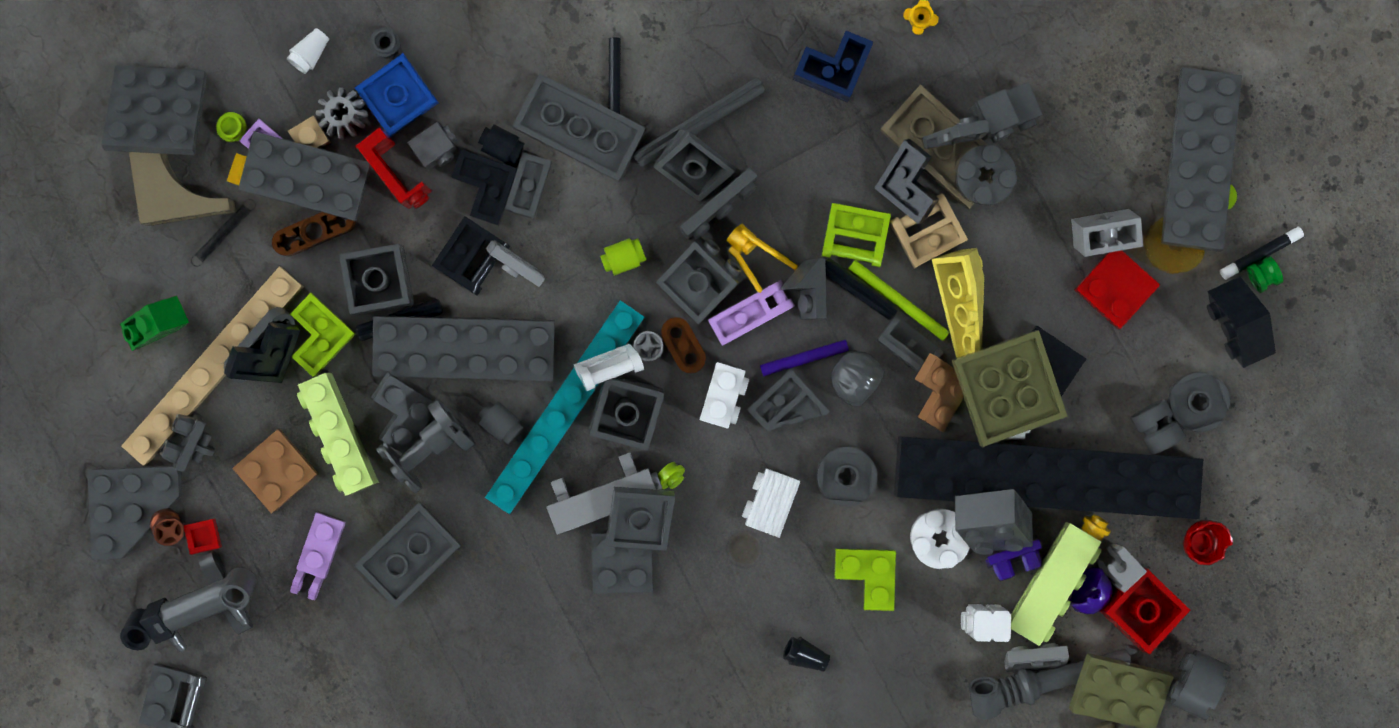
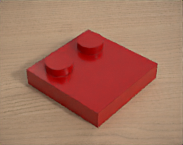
(1117, 287)

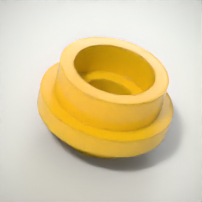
(1095, 526)

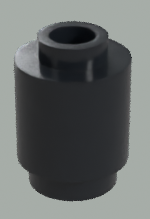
(501, 144)

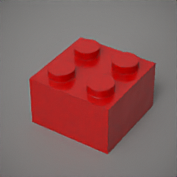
(1145, 612)

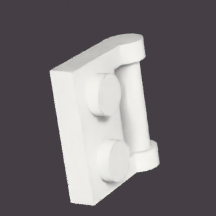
(608, 366)

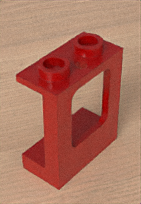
(372, 149)

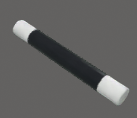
(1262, 252)

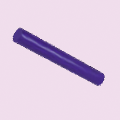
(804, 357)

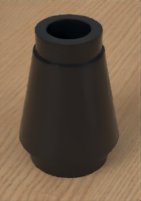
(806, 655)

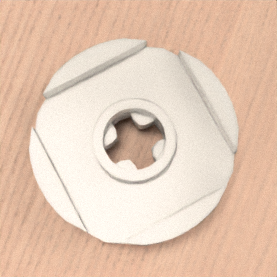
(924, 545)

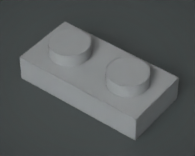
(1046, 657)

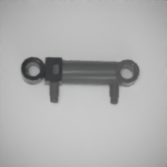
(165, 617)

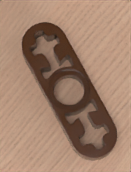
(296, 246)

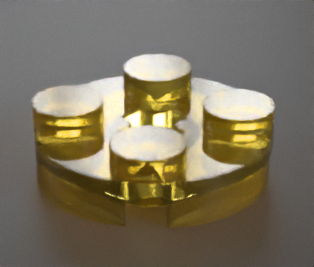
(1169, 260)

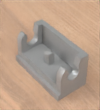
(1124, 570)

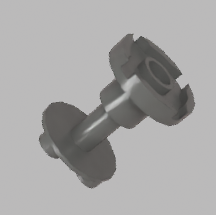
(434, 438)

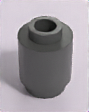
(500, 422)

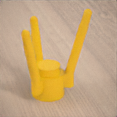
(745, 241)

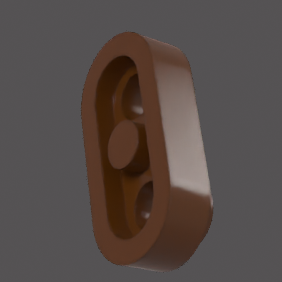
(683, 345)

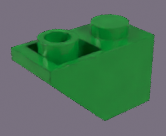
(154, 322)

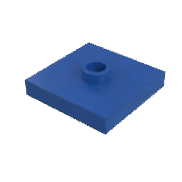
(396, 95)

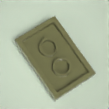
(1120, 692)

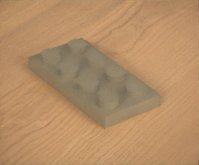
(924, 116)

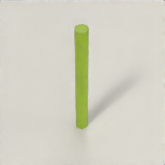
(895, 297)

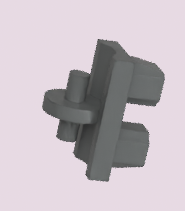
(191, 429)

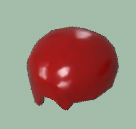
(1207, 542)

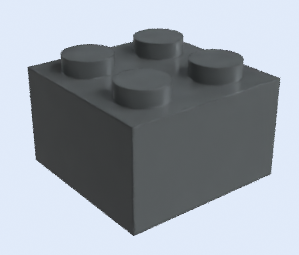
(376, 279)
(626, 412)
(994, 521)

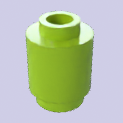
(623, 256)

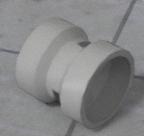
(648, 346)

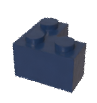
(838, 74)

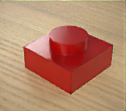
(202, 536)

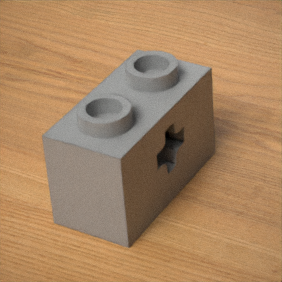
(1107, 232)

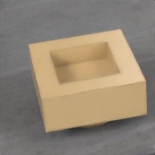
(309, 133)

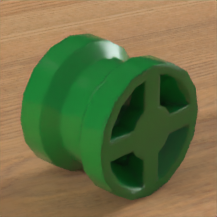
(1265, 274)

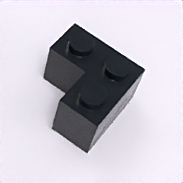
(1243, 322)

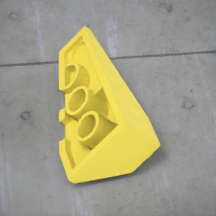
(962, 295)

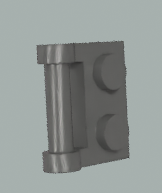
(164, 695)

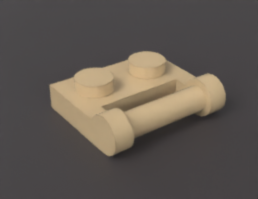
(933, 239)

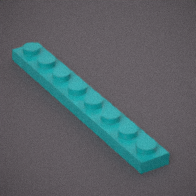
(559, 413)

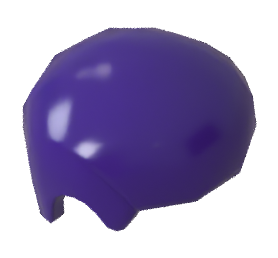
(1094, 593)

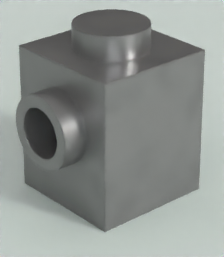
(434, 146)

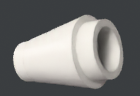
(307, 51)

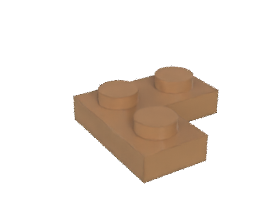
(946, 392)

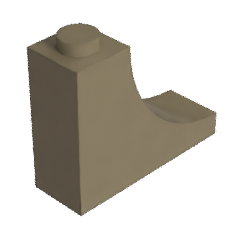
(164, 198)

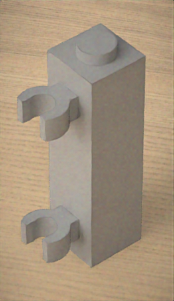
(596, 502)

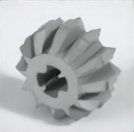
(334, 106)

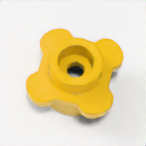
(922, 8)

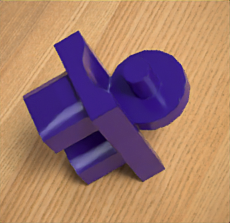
(1001, 561)

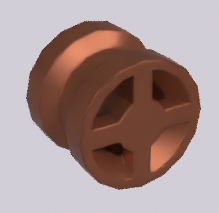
(168, 534)

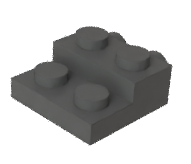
(700, 279)

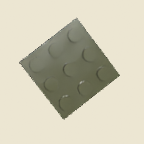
(1009, 388)

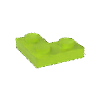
(327, 333)
(876, 570)

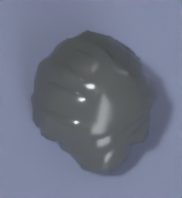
(856, 377)

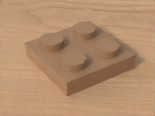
(275, 471)

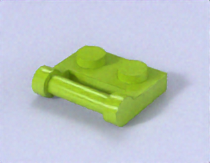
(860, 225)

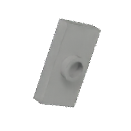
(514, 264)

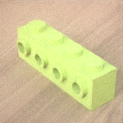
(338, 434)
(1053, 584)

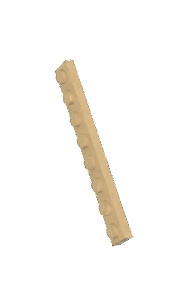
(208, 368)

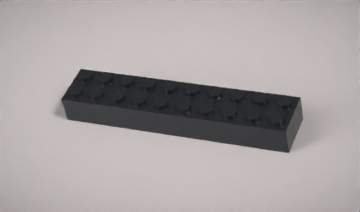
(1051, 476)

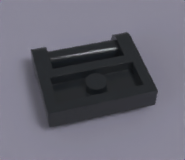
(461, 251)

